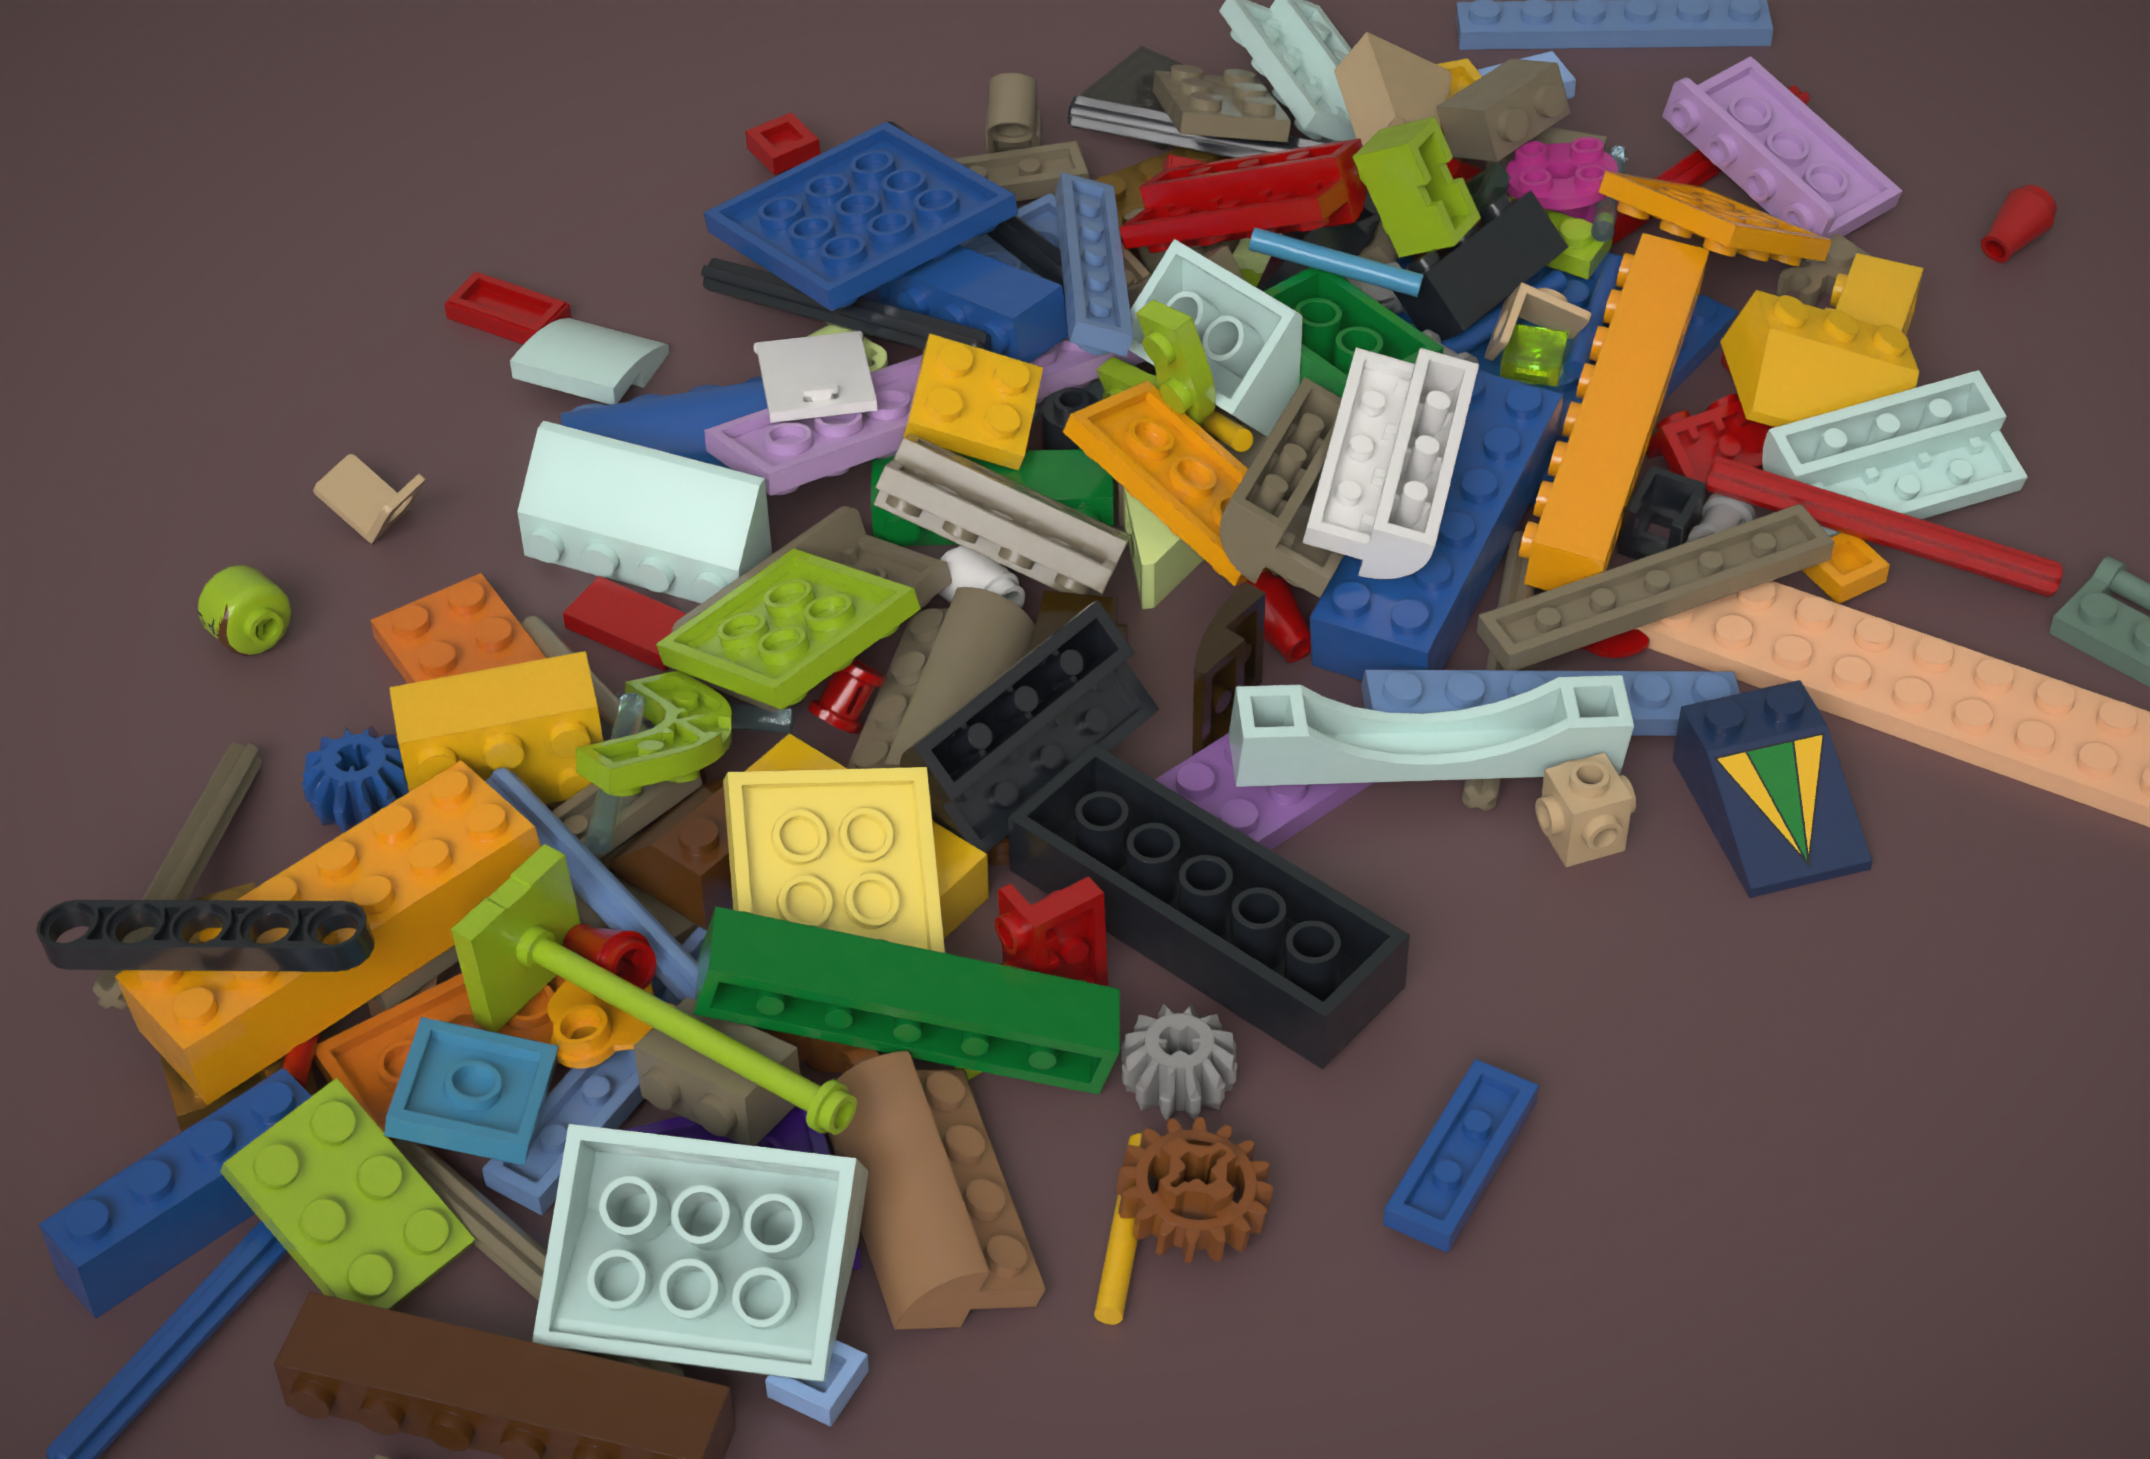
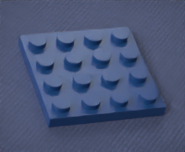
(860, 215)

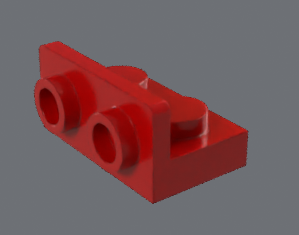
(1696, 440)
(1057, 934)

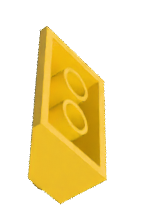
(1811, 361)

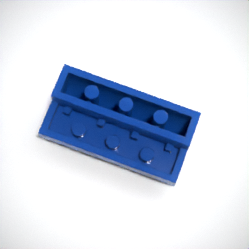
(671, 421)

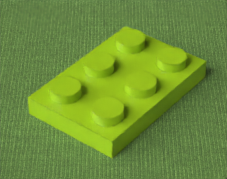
(347, 1202)

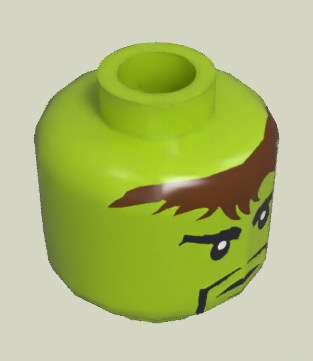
(244, 610)

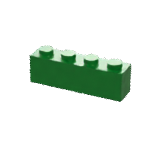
(1059, 474)

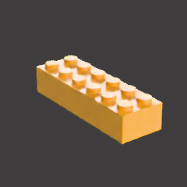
(413, 874)

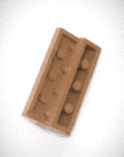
(933, 1197)

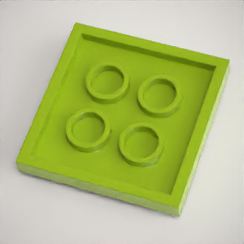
(788, 628)

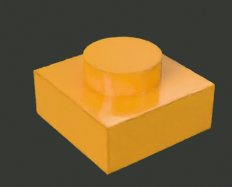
(1851, 570)

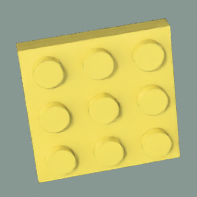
(837, 851)

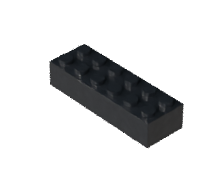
(1212, 904)

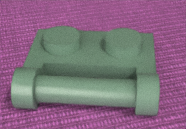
(2106, 626)

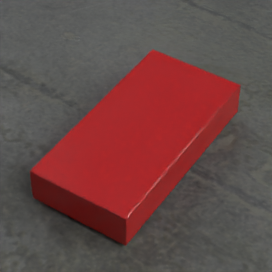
(503, 308)
(622, 620)

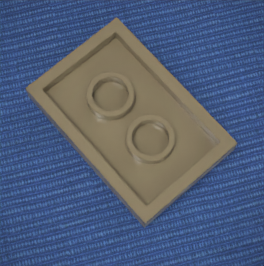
(1220, 105)

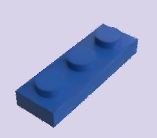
(1460, 1155)

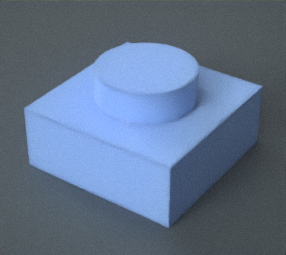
(821, 1399)

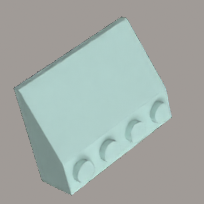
(700, 1252)

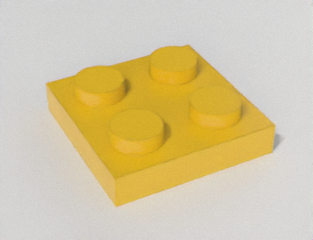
(974, 401)

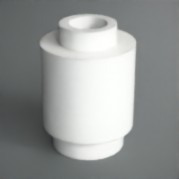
(979, 571)

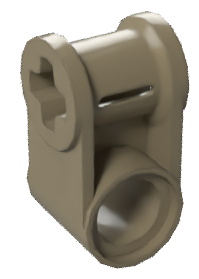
(1012, 113)

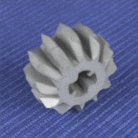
(1179, 1062)

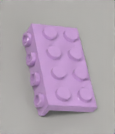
(1780, 150)

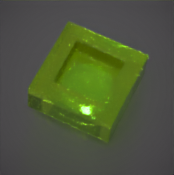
(1534, 355)

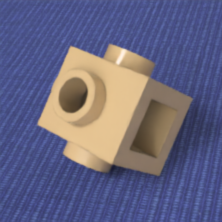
(1585, 809)

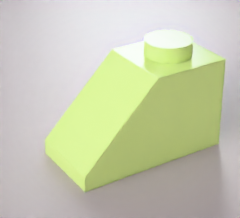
(1156, 554)

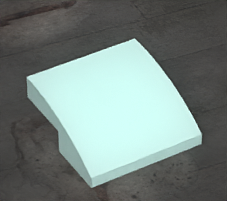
(587, 360)

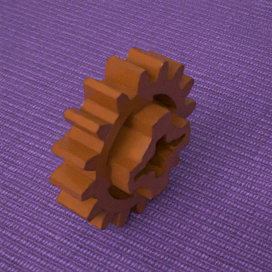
(1194, 1190)

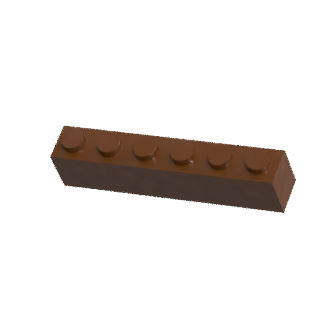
(492, 1389)

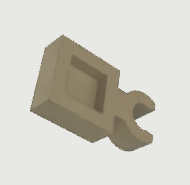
(1819, 277)

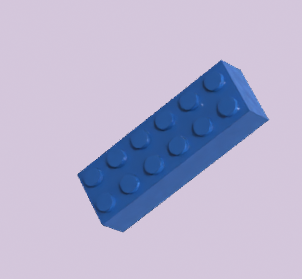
(1422, 616)

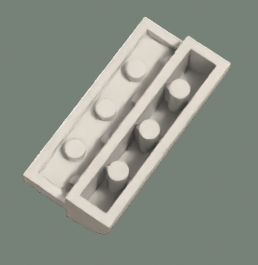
(1391, 460)

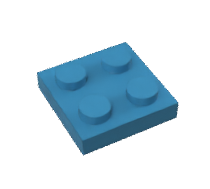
(471, 1091)

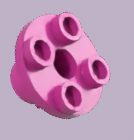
(1562, 175)

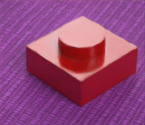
(782, 143)

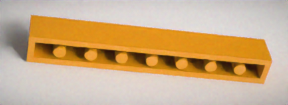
(1617, 414)

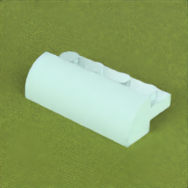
(1298, 54)
(1904, 451)

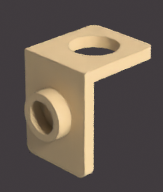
(1539, 306)
(364, 497)

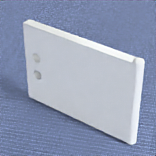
(816, 376)

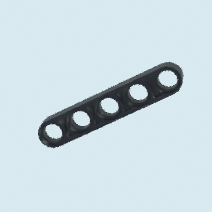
(229, 951)

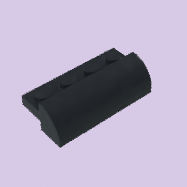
(1031, 726)

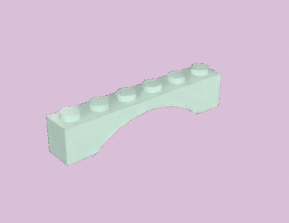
(1308, 739)

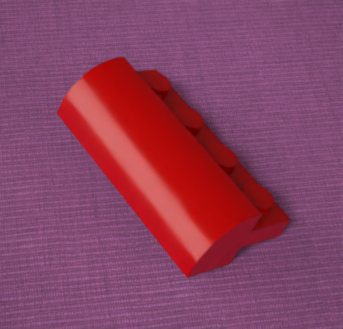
(1233, 196)

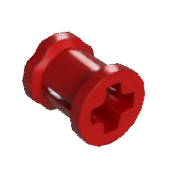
(847, 696)

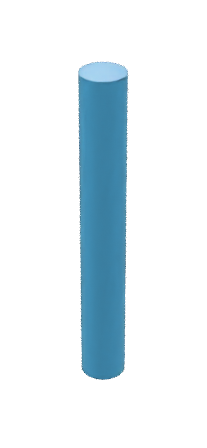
(1336, 262)

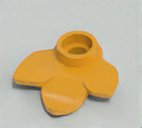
(590, 1028)

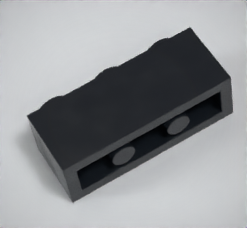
(1483, 266)

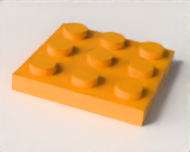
(1722, 222)

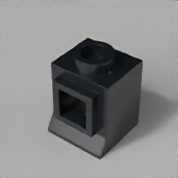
(1665, 501)

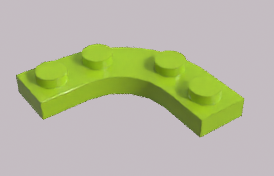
(1178, 360)
(688, 735)

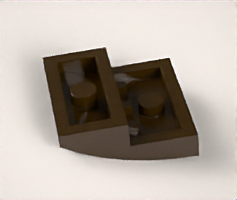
(1226, 659)

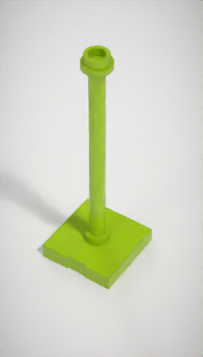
(515, 948)

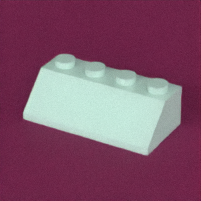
(641, 514)

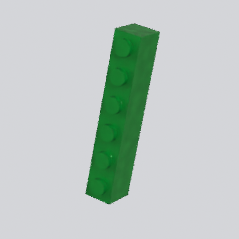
(907, 1000)

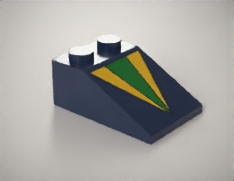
(1771, 788)

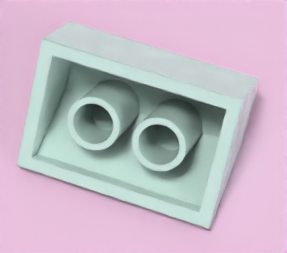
(1244, 333)

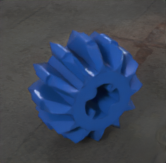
(353, 777)

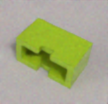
(1414, 188)

